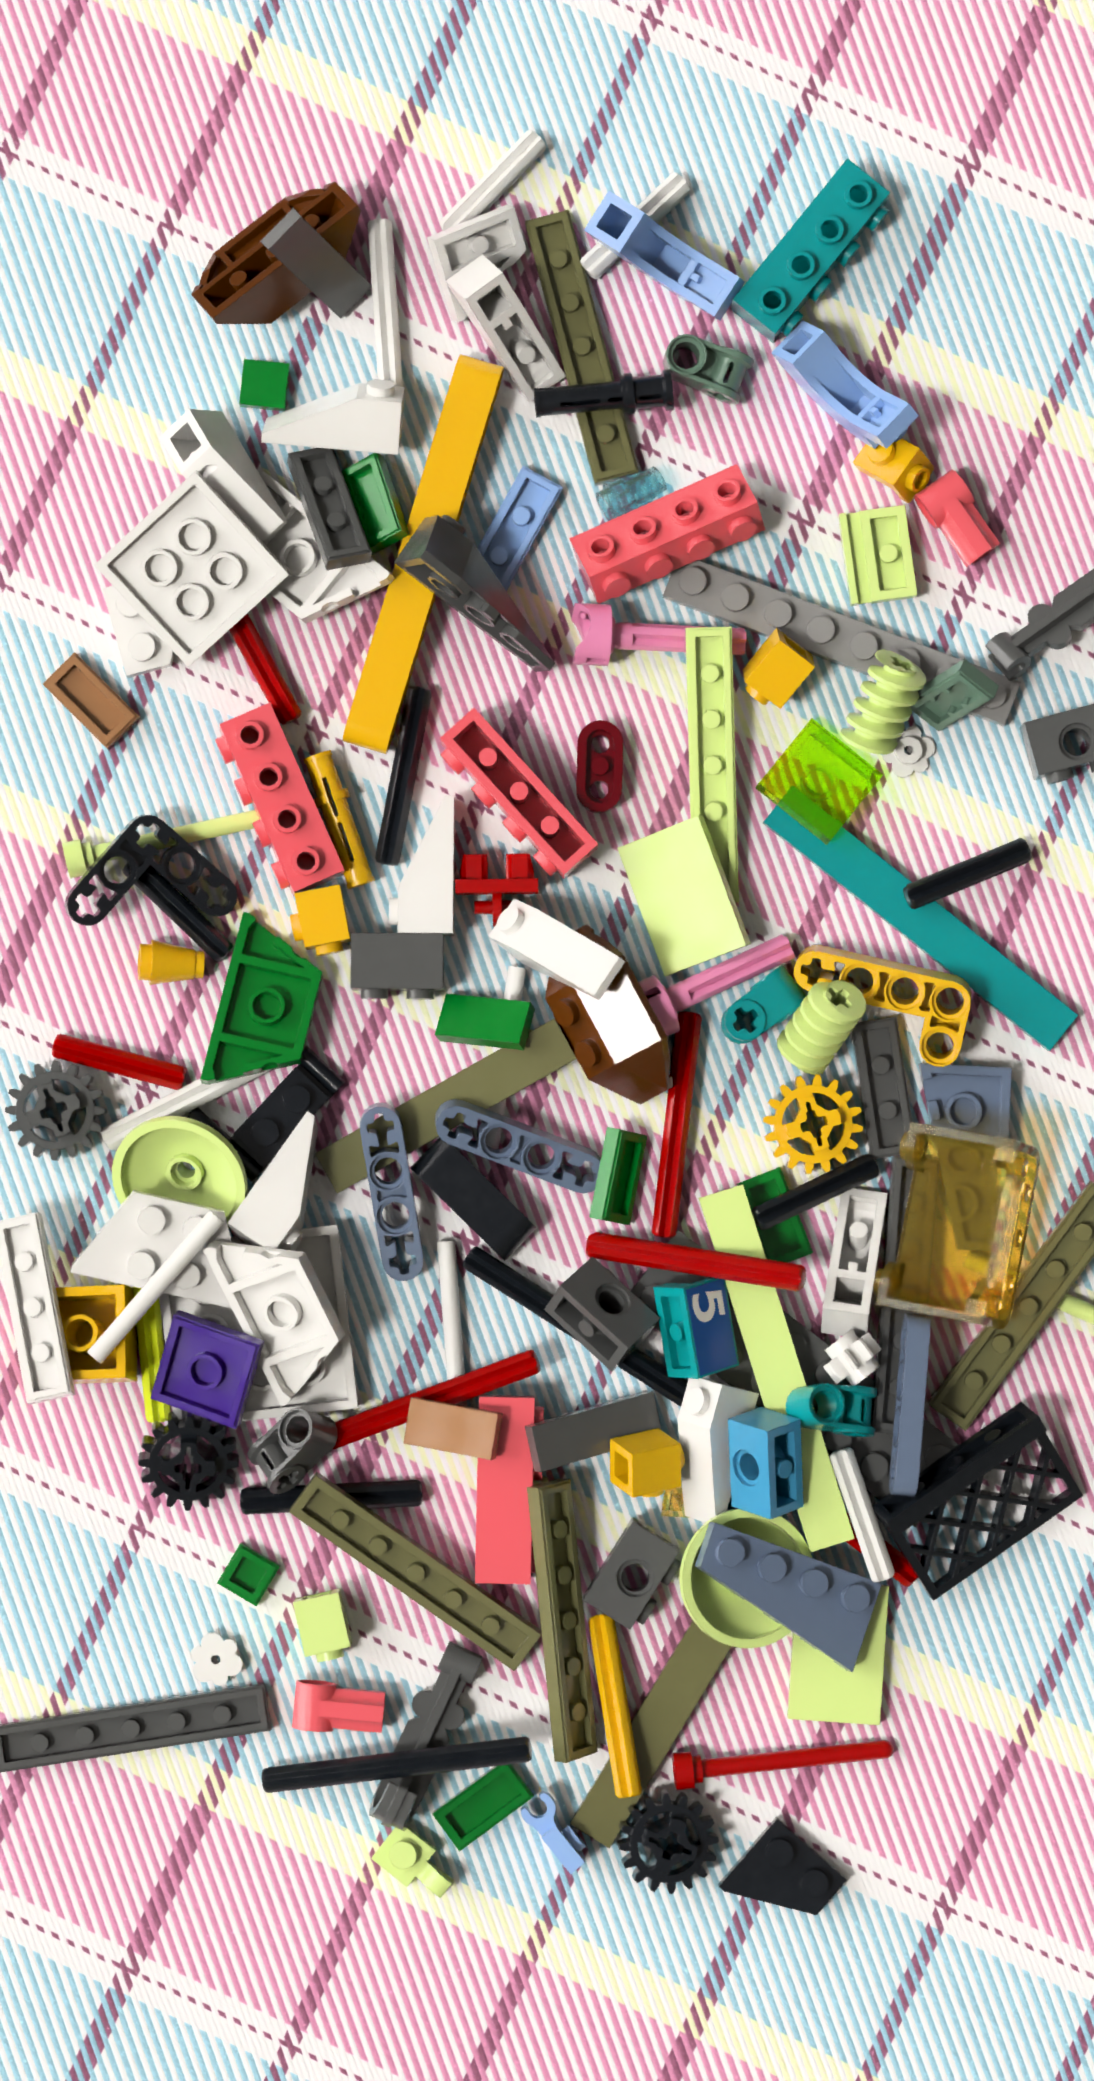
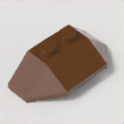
(248, 282)
(615, 1036)

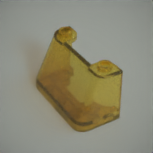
(961, 1226)

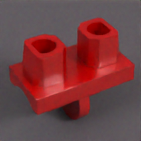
(475, 881)

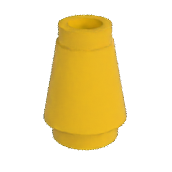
(169, 963)

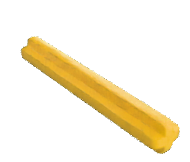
(614, 1706)

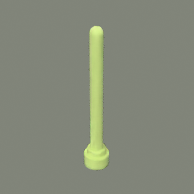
(81, 856)

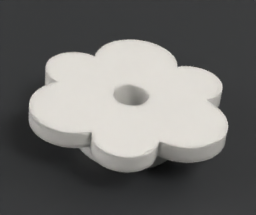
(921, 747)
(206, 1669)

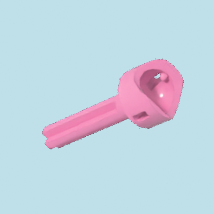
(602, 635)
(713, 980)

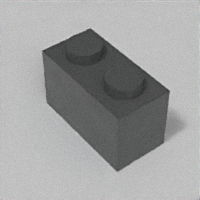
(397, 964)

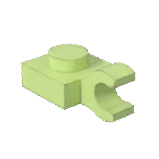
(407, 1856)

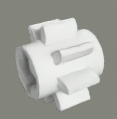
(852, 1358)

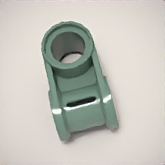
(710, 367)

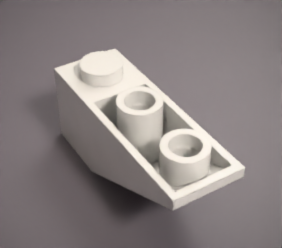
(208, 444)

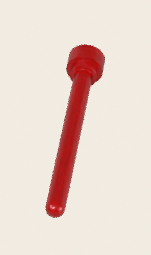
(692, 1769)

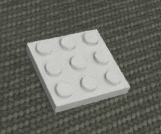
(192, 568)

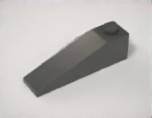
(461, 577)

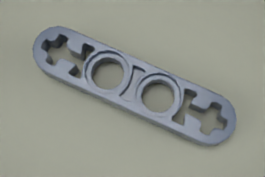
(516, 1152)
(395, 1191)
(909, 1405)

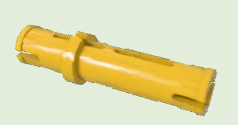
(321, 768)

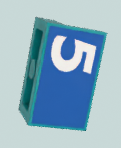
(696, 1328)

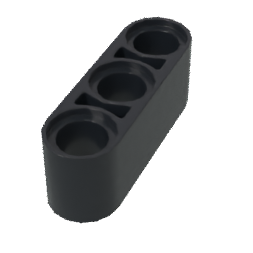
(473, 1198)

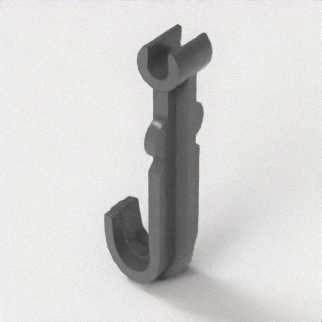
(1047, 627)
(437, 1710)

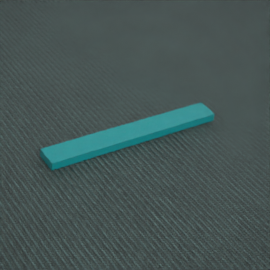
(931, 930)

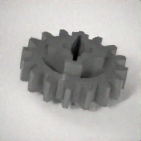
(37, 1118)

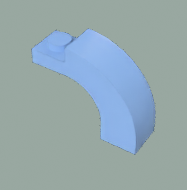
(663, 256)
(842, 389)

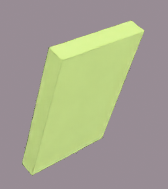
(683, 895)
(827, 1691)

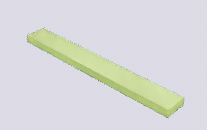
(776, 1364)

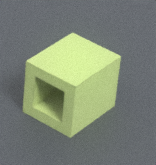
(323, 1625)

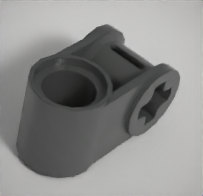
(288, 1451)

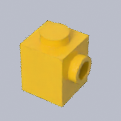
(777, 669)
(321, 920)
(646, 1463)

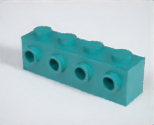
(810, 251)

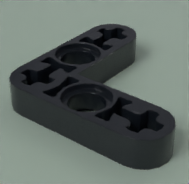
(139, 860)

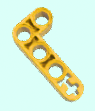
(882, 994)

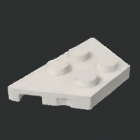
(309, 588)
(144, 1237)
(281, 1303)

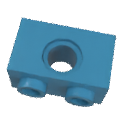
(765, 1462)

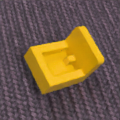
(898, 467)

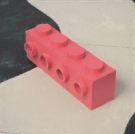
(667, 534)
(519, 794)
(281, 799)
(502, 1509)

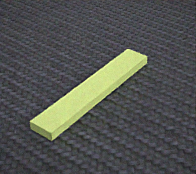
(713, 740)

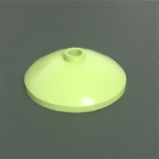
(153, 1160)
(718, 1609)

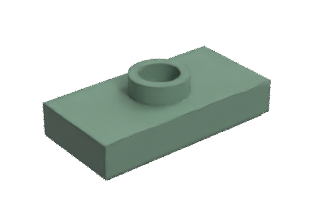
(953, 695)

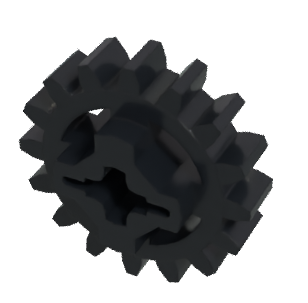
(168, 1460)
(662, 1861)

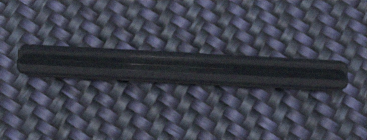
(536, 1299)
(397, 1764)

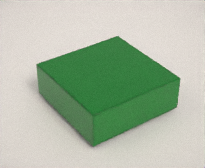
(264, 385)
(248, 1574)

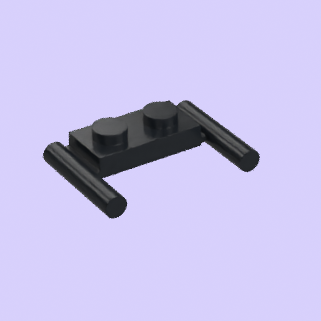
(271, 1124)

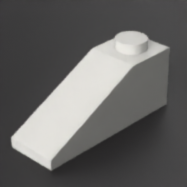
(505, 326)
(351, 419)
(427, 886)
(555, 949)
(278, 1201)
(853, 1262)
(706, 1444)

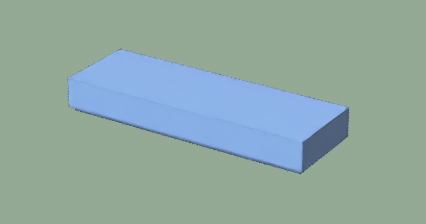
(518, 523)

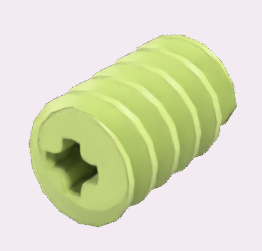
(888, 704)
(821, 1025)

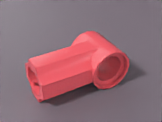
(950, 507)
(324, 1706)

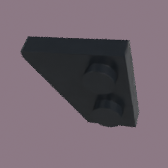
(783, 1872)

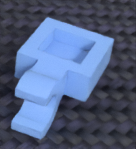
(564, 1842)

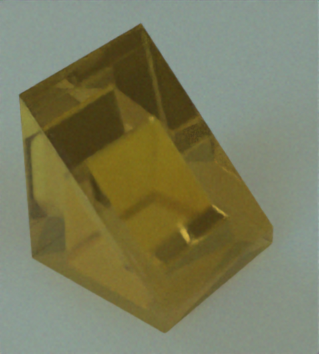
(673, 1503)

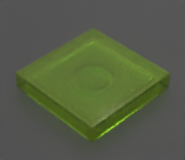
(819, 781)

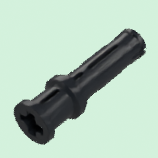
(628, 393)

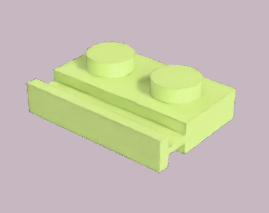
(877, 555)

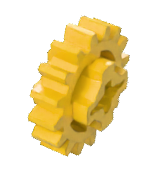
(832, 1118)

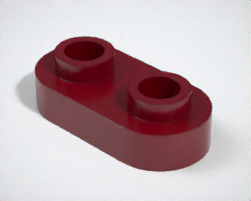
(599, 767)

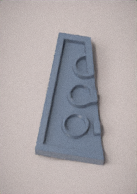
(968, 1097)
(807, 1596)

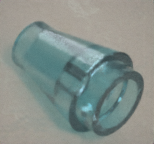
(630, 492)

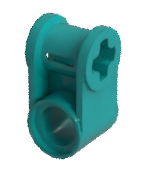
(767, 1001)
(840, 1408)

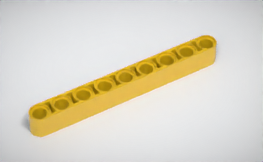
(407, 601)

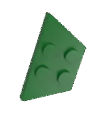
(262, 1007)

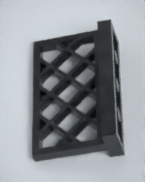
(966, 1467)

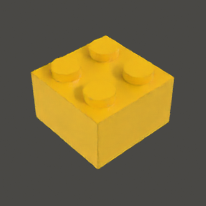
(85, 1317)

